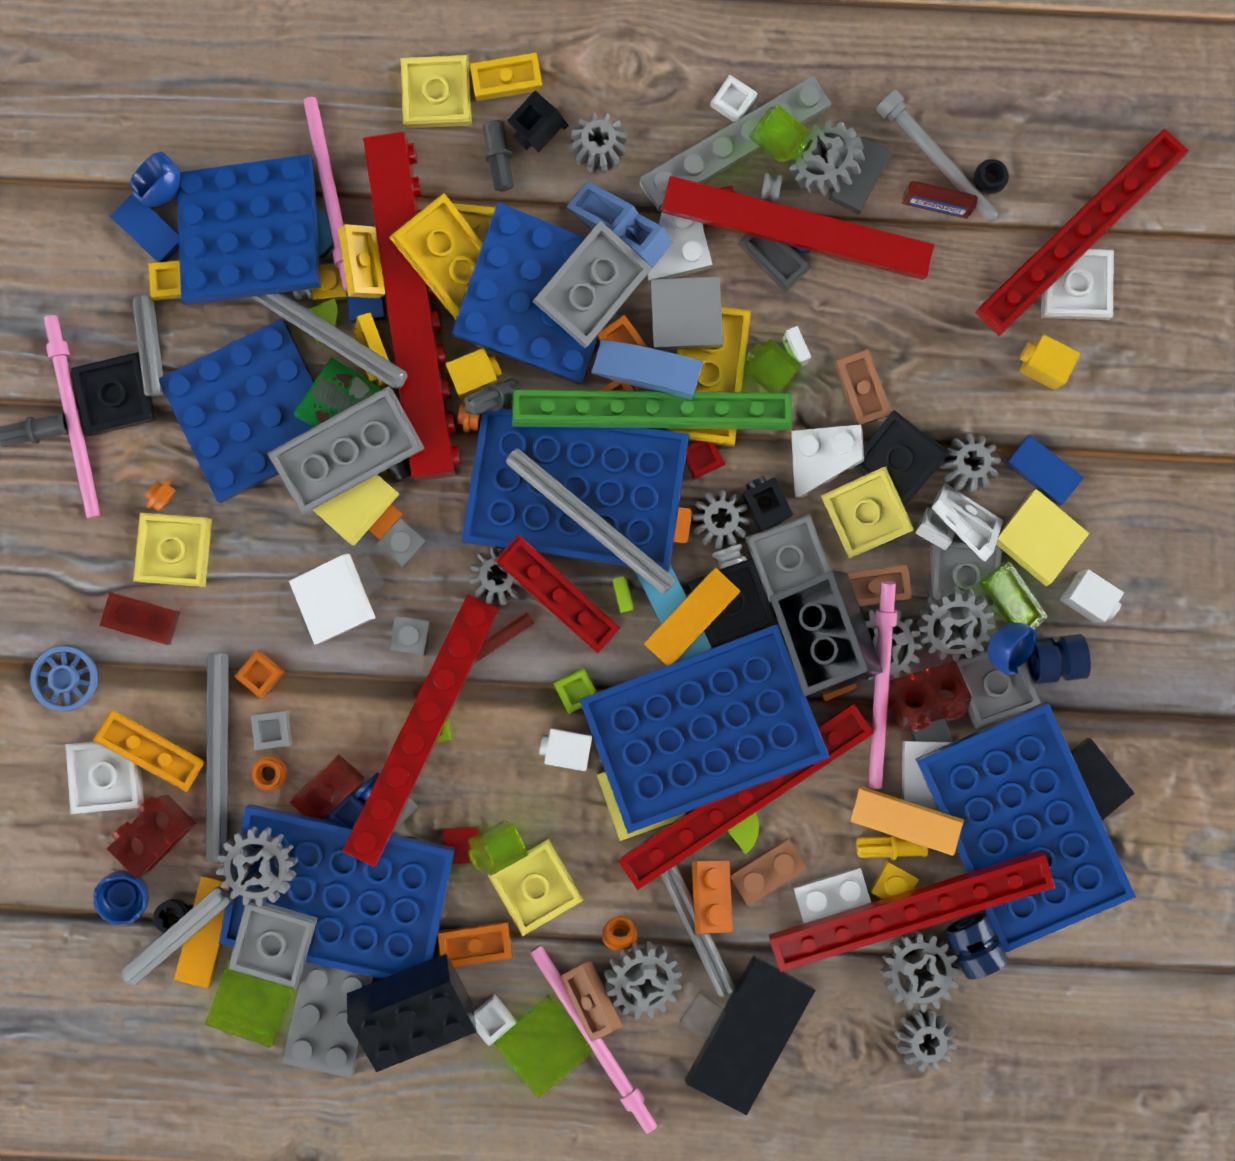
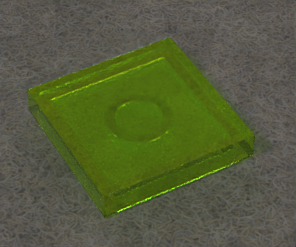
(249, 1007)
(543, 1046)

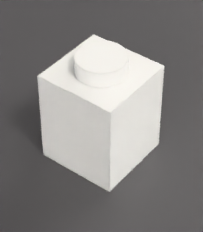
(1092, 597)
(566, 748)

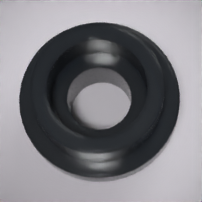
(993, 167)

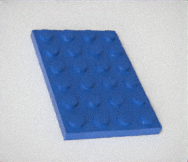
(618, 472)
(703, 729)
(1023, 797)
(366, 915)

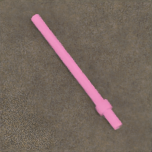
(326, 179)
(59, 352)
(885, 620)
(630, 1096)

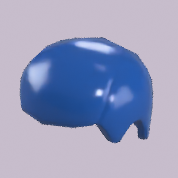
(156, 180)
(1011, 647)
(121, 897)

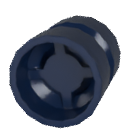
(1064, 658)
(984, 953)

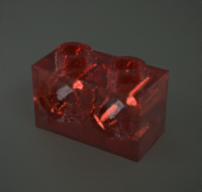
(924, 689)
(155, 841)

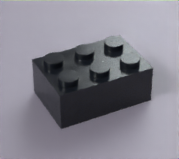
(826, 634)
(410, 1013)

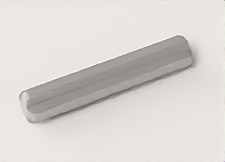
(148, 345)

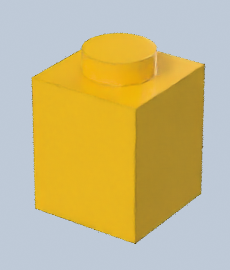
(1048, 361)
(473, 372)

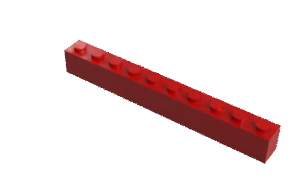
(410, 308)

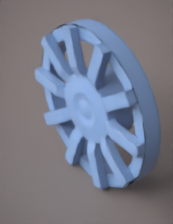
(64, 678)

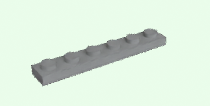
(732, 142)

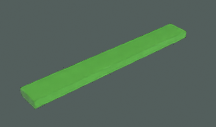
(651, 410)

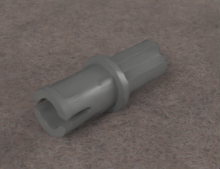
(498, 155)
(491, 397)
(33, 430)

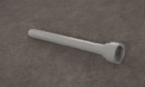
(894, 109)

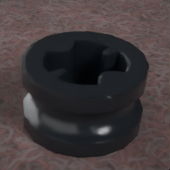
(161, 920)

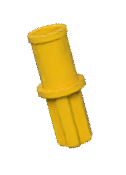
(888, 847)

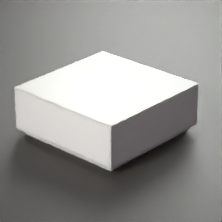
(733, 99)
(796, 345)
(934, 529)
(493, 1020)

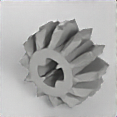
(608, 134)
(976, 453)
(729, 527)
(491, 585)
(938, 1042)

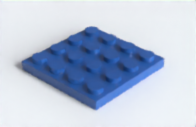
(248, 230)
(498, 306)
(241, 406)

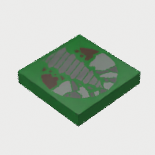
(333, 392)

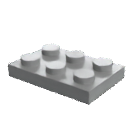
(592, 284)
(319, 1025)

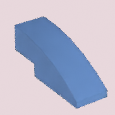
(638, 232)
(647, 368)

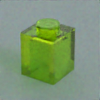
(780, 134)
(771, 366)
(496, 848)

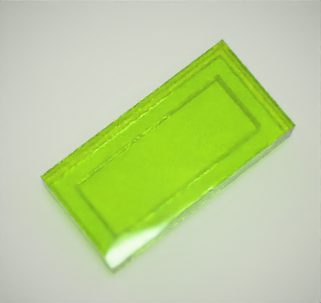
(1013, 596)

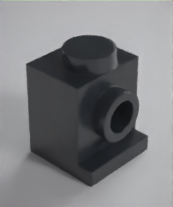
(536, 122)
(779, 507)

